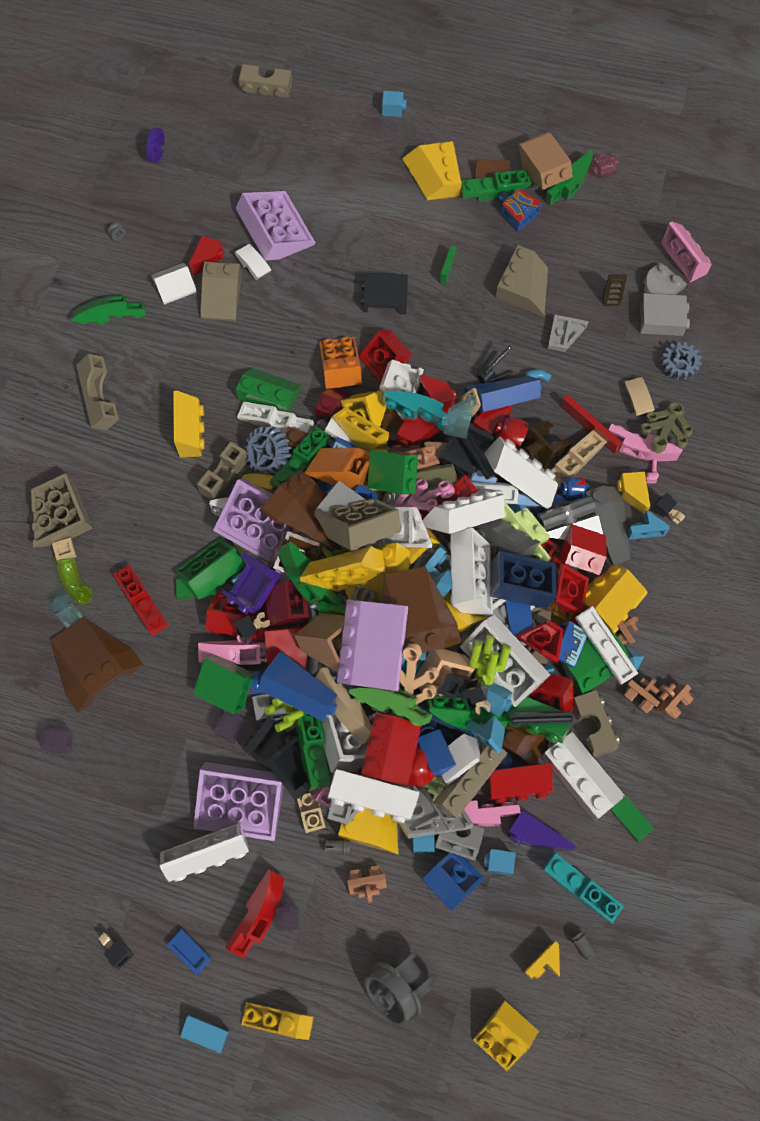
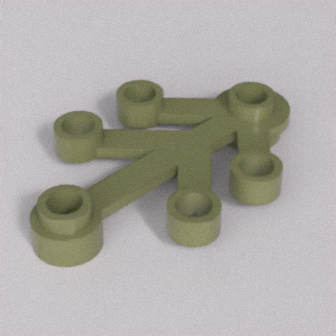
(674, 412)

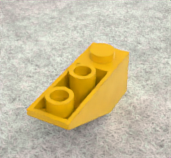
(277, 1021)

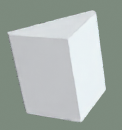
(174, 283)
(465, 753)

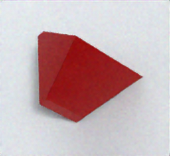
(544, 639)

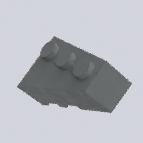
(506, 539)

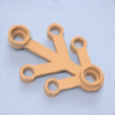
(409, 681)

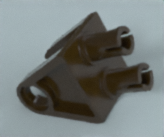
(539, 448)

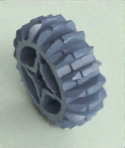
(261, 452)

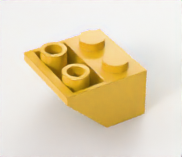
(506, 1036)

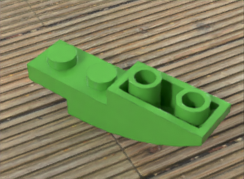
(399, 701)

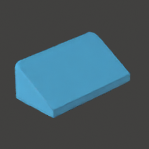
(204, 1033)

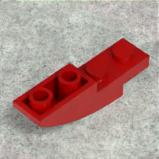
(140, 600)
(261, 912)

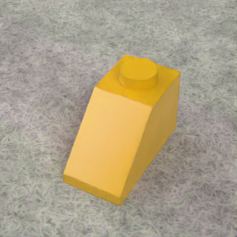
(634, 490)

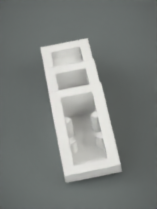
(269, 416)

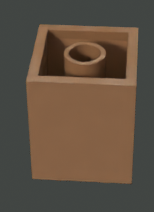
(545, 161)
(323, 639)

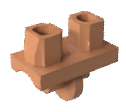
(426, 457)
(625, 636)
(671, 696)
(649, 701)
(368, 885)

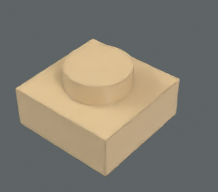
(64, 549)

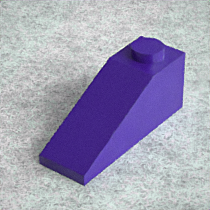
(534, 833)

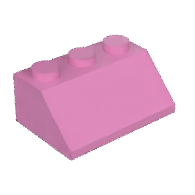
(685, 252)

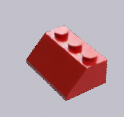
(223, 615)
(391, 750)
(520, 783)

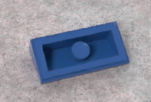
(519, 617)
(437, 752)

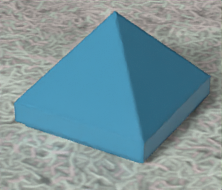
(635, 658)

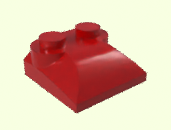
(570, 590)

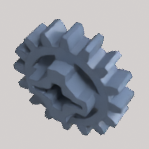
(681, 360)

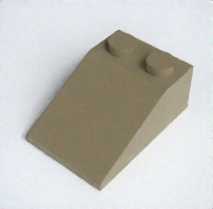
(220, 291)

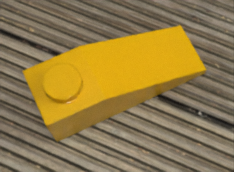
(361, 431)

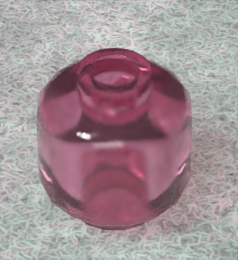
(605, 165)

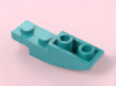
(414, 405)
(582, 888)

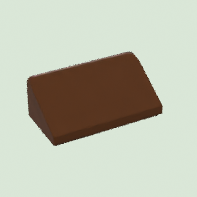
(486, 168)

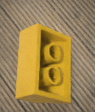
(188, 425)

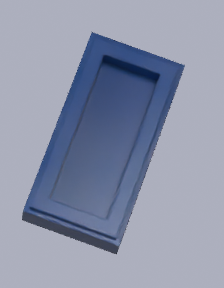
(189, 952)

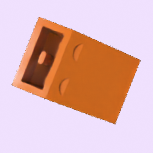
(340, 362)
(341, 465)

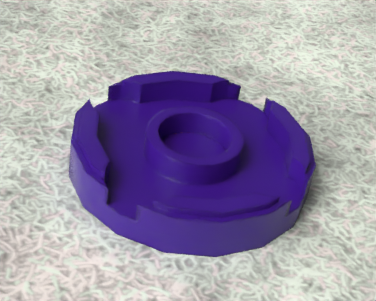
(154, 143)

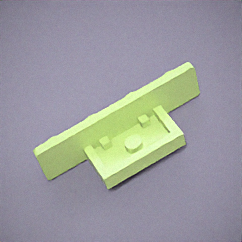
(527, 523)

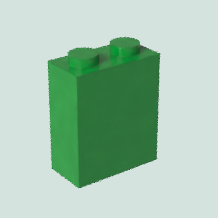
(392, 471)
(223, 684)

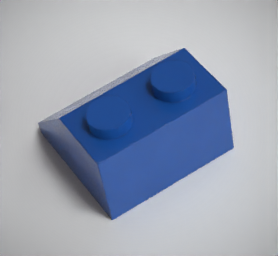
(453, 879)

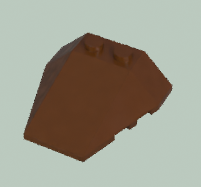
(296, 505)
(428, 616)
(90, 661)

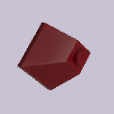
(330, 403)

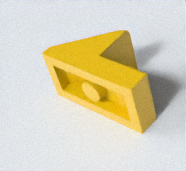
(548, 957)

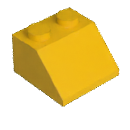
(367, 405)

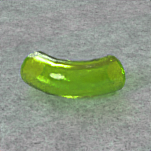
(72, 582)

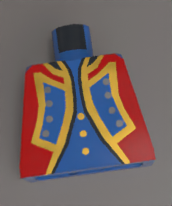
(519, 208)

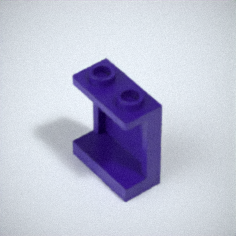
(252, 585)

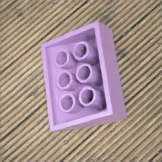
(274, 224)
(246, 522)
(372, 644)
(238, 796)

